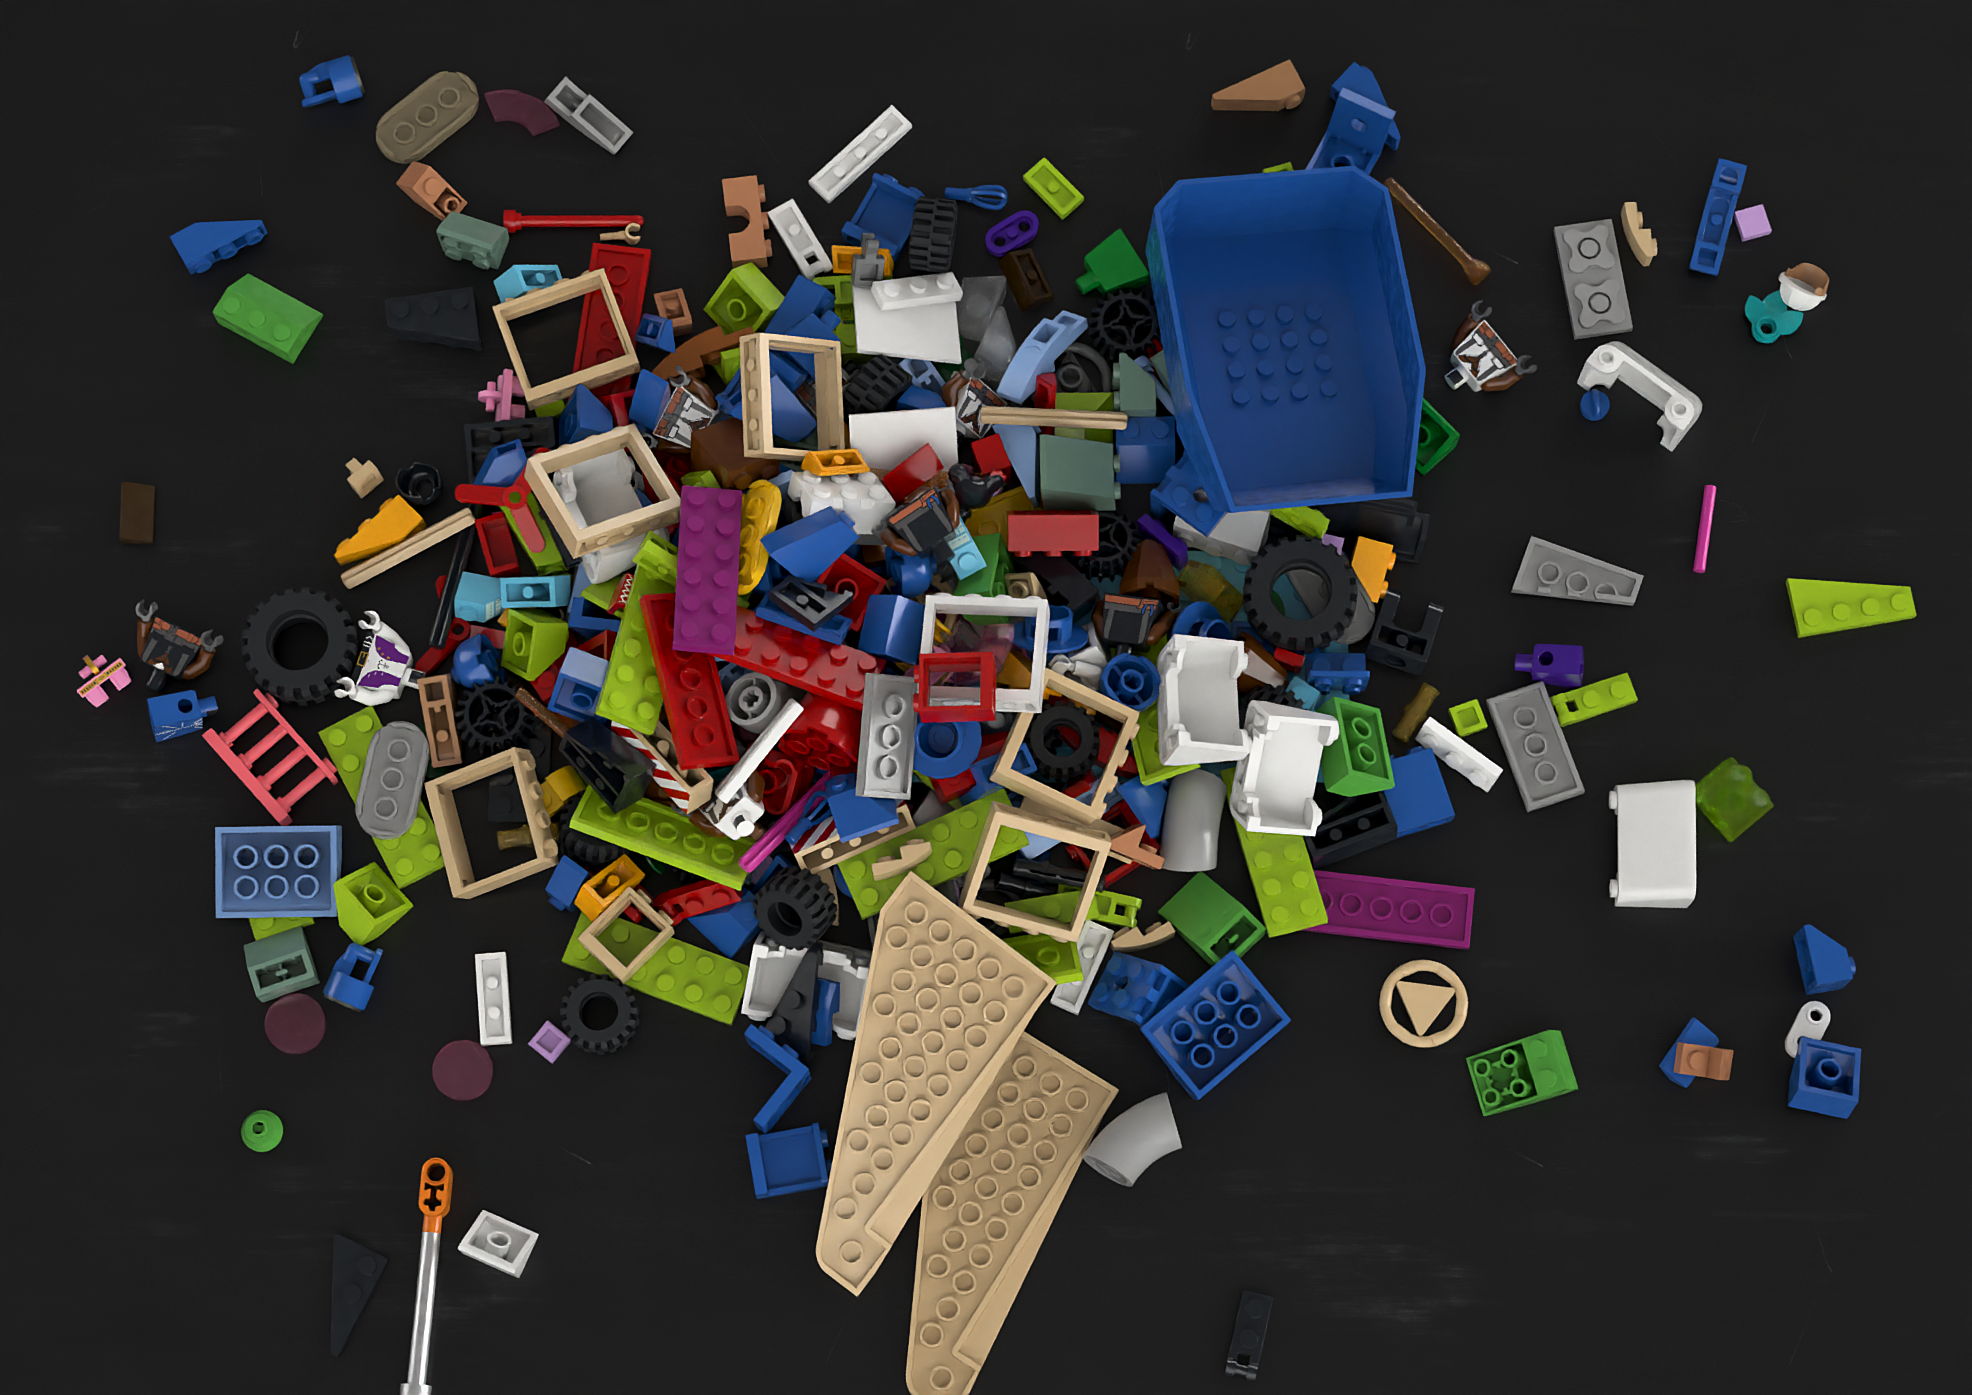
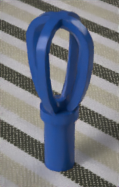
(969, 196)
(804, 822)

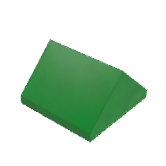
(1435, 439)

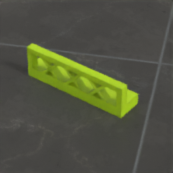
(661, 560)

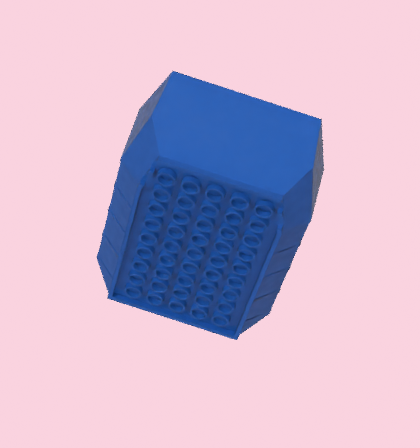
(1288, 337)

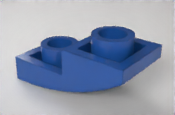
(828, 1005)

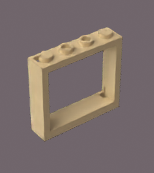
(591, 377)
(757, 393)
(614, 530)
(1051, 798)
(1048, 827)
(450, 831)

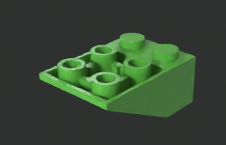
(1211, 920)
(1522, 1072)

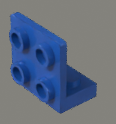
(1336, 672)

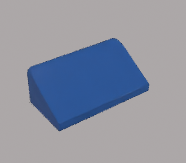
(656, 333)
(1693, 1033)

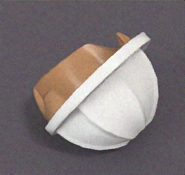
(1803, 286)

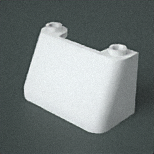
(1621, 362)
(596, 493)
(1200, 701)
(1279, 776)
(1655, 844)
(775, 966)

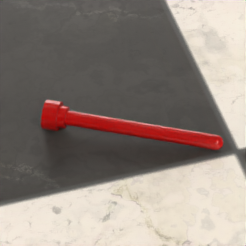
(515, 221)

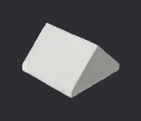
(499, 1243)

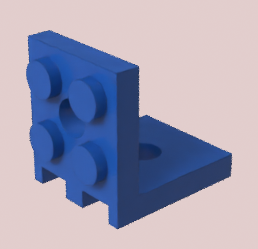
(1350, 140)
(1176, 495)
(1146, 993)
(786, 1060)

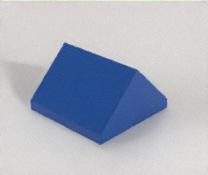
(892, 628)

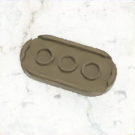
(427, 117)

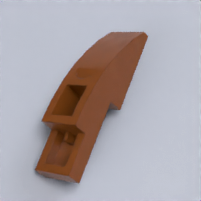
(699, 351)

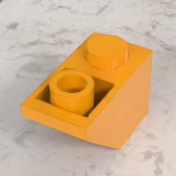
(1370, 562)

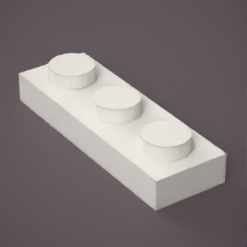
(916, 291)
(1458, 754)
(1091, 949)
(493, 998)

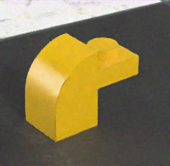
(560, 787)

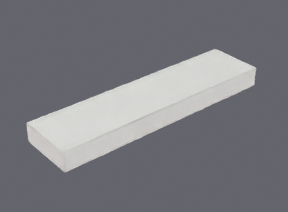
(860, 154)
(758, 750)

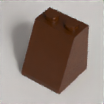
(722, 452)

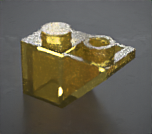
(1206, 584)

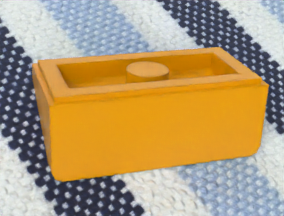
(843, 259)
(834, 462)

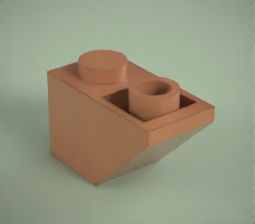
(430, 190)

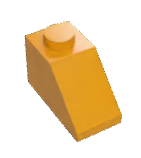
(607, 886)

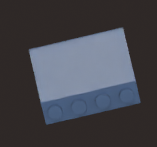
(277, 871)

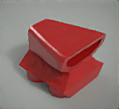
(784, 781)

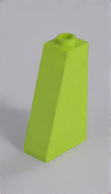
(547, 561)

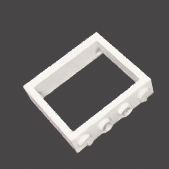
(1006, 699)

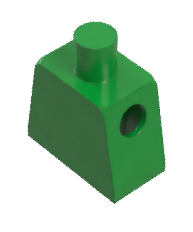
(1112, 267)

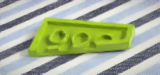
(1839, 606)

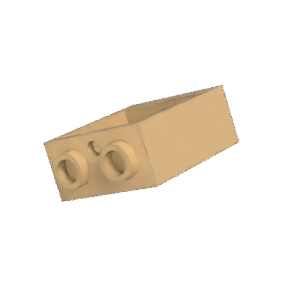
(595, 948)

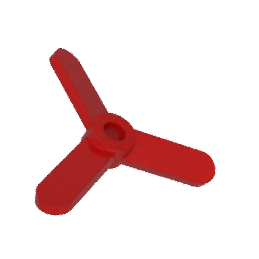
(500, 497)
(434, 657)

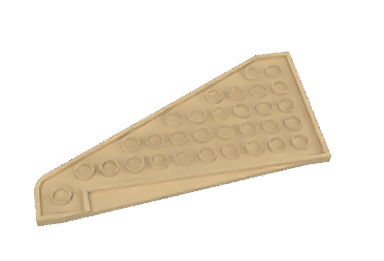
(928, 1043)
(994, 1209)

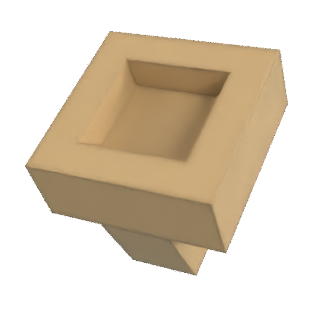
(363, 478)

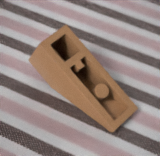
(1265, 91)
(439, 706)

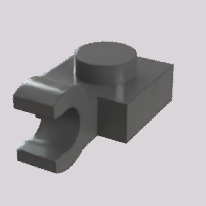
(869, 265)

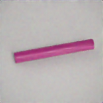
(1704, 529)

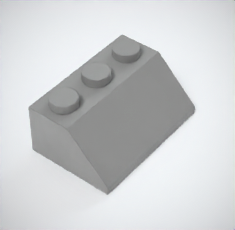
(1236, 537)

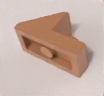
(674, 307)
(1127, 842)
(1703, 1061)

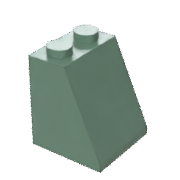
(1078, 474)

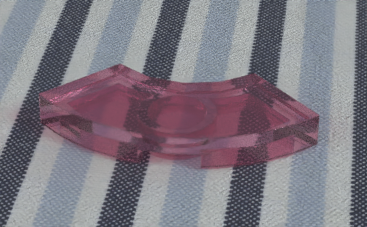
(521, 108)
(996, 639)

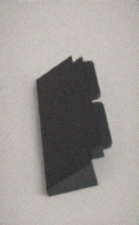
(1382, 520)

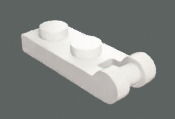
(799, 239)

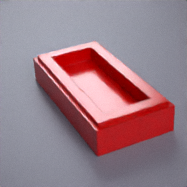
(1080, 784)

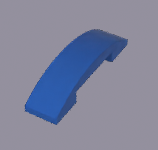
(1717, 217)

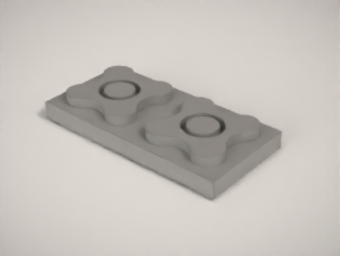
(1593, 279)
(887, 737)
(1535, 746)

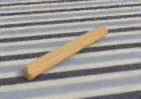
(1053, 417)
(408, 548)

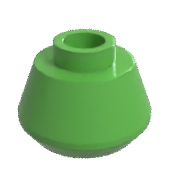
(270, 1132)

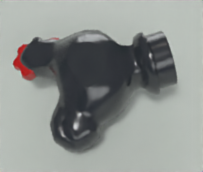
(972, 489)

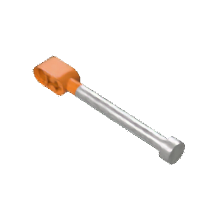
(427, 1275)

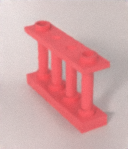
(243, 763)

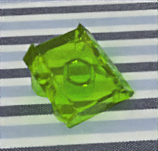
(1731, 798)

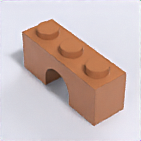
(743, 199)

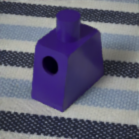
(1564, 669)

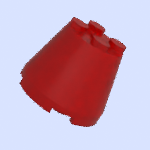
(824, 735)

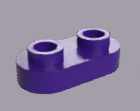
(1009, 232)

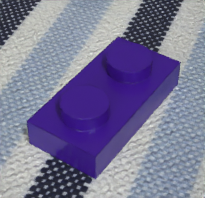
(1157, 531)

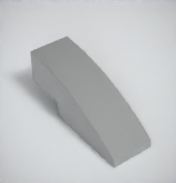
(588, 116)

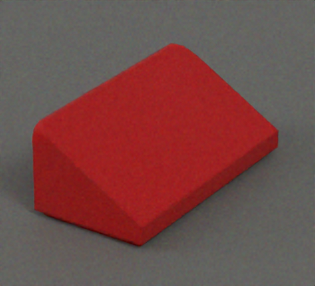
(1045, 396)
(912, 473)

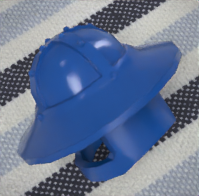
(1201, 620)
(1062, 633)
(946, 747)

